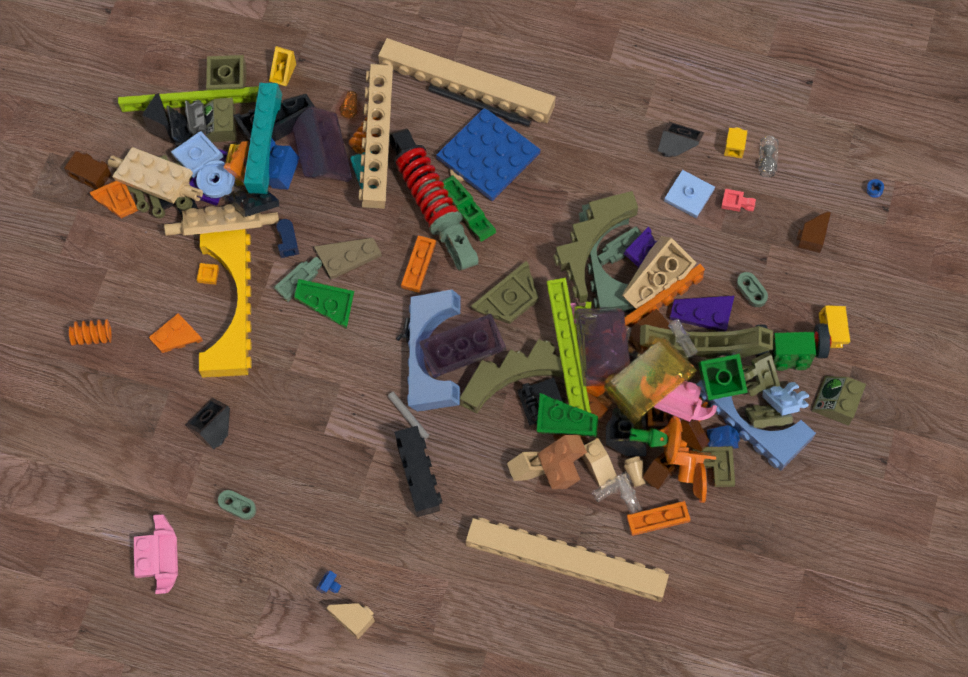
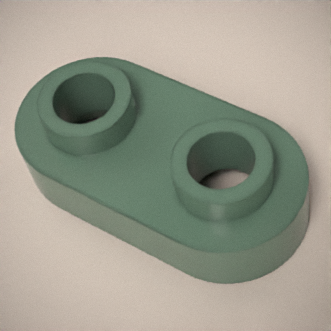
(752, 290)
(238, 504)

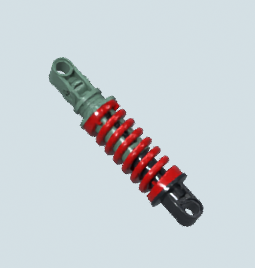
(432, 198)

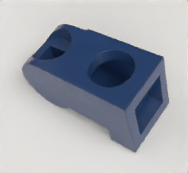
(287, 234)

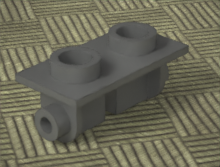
(193, 114)

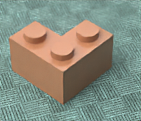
(558, 461)

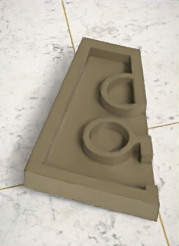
(346, 256)

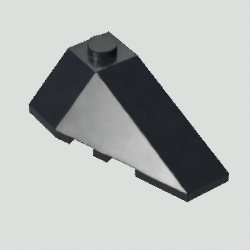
(619, 432)

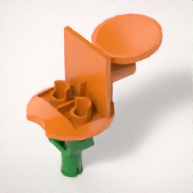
(691, 462)

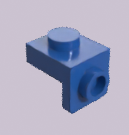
(723, 437)

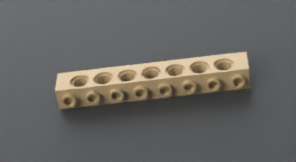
(377, 75)

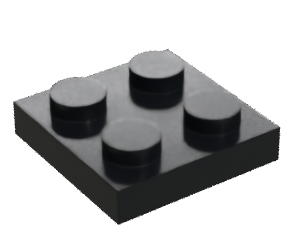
(253, 203)

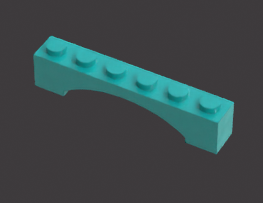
(257, 166)

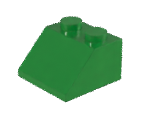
(722, 377)

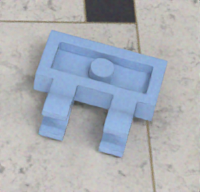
(786, 400)

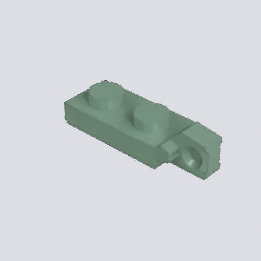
(615, 249)
(303, 271)

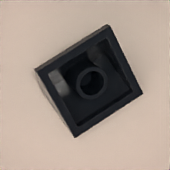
(156, 119)

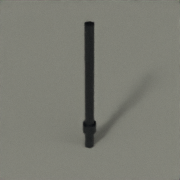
(512, 117)

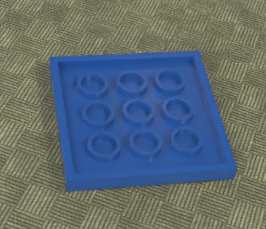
(488, 154)

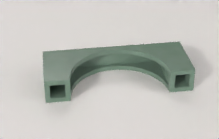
(607, 290)

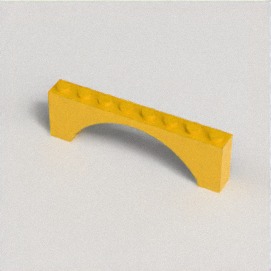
(230, 352)

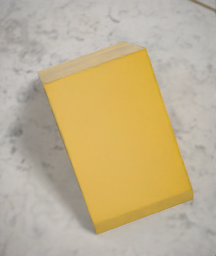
(282, 66)

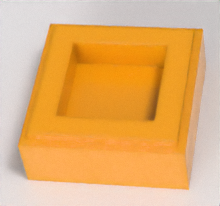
(208, 273)

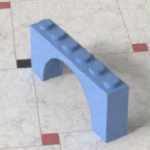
(425, 315)
(776, 446)

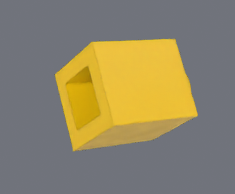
(735, 142)

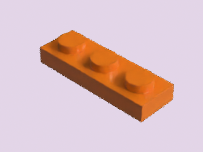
(418, 264)
(658, 518)

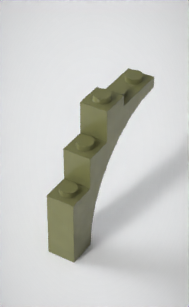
(601, 216)
(714, 344)
(516, 366)

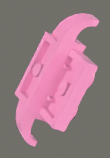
(685, 403)
(157, 555)

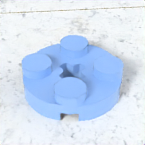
(217, 189)

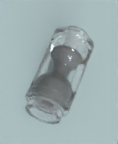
(768, 164)

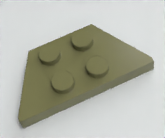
(510, 296)

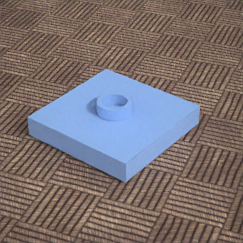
(196, 153)
(689, 194)

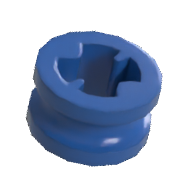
(875, 182)

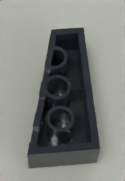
(284, 120)
(417, 471)

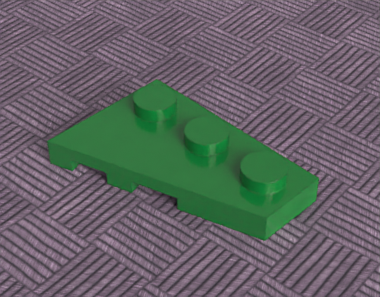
(326, 300)
(564, 419)

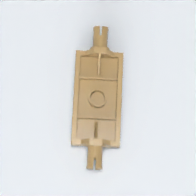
(154, 176)
(218, 219)

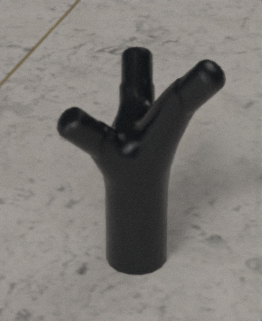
(405, 332)

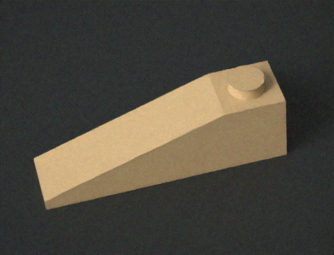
(659, 270)

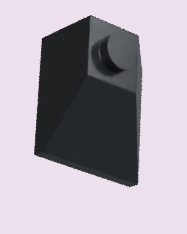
(678, 139)
(211, 423)

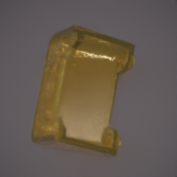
(649, 379)

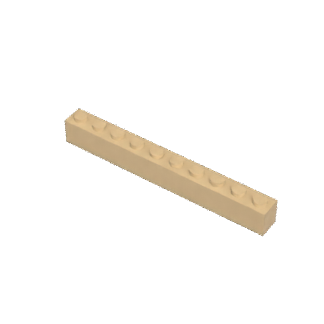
(467, 81)
(567, 559)

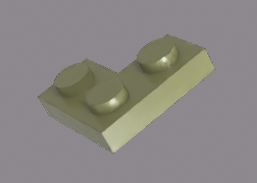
(722, 467)

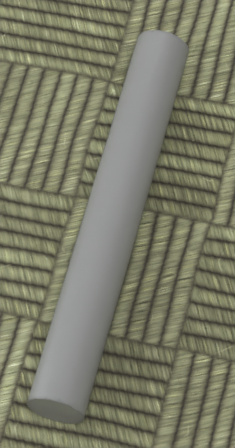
(407, 414)

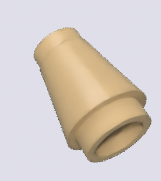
(635, 470)

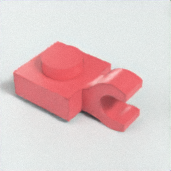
(734, 200)

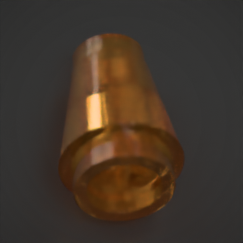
(349, 105)

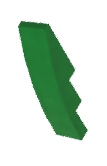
(470, 211)

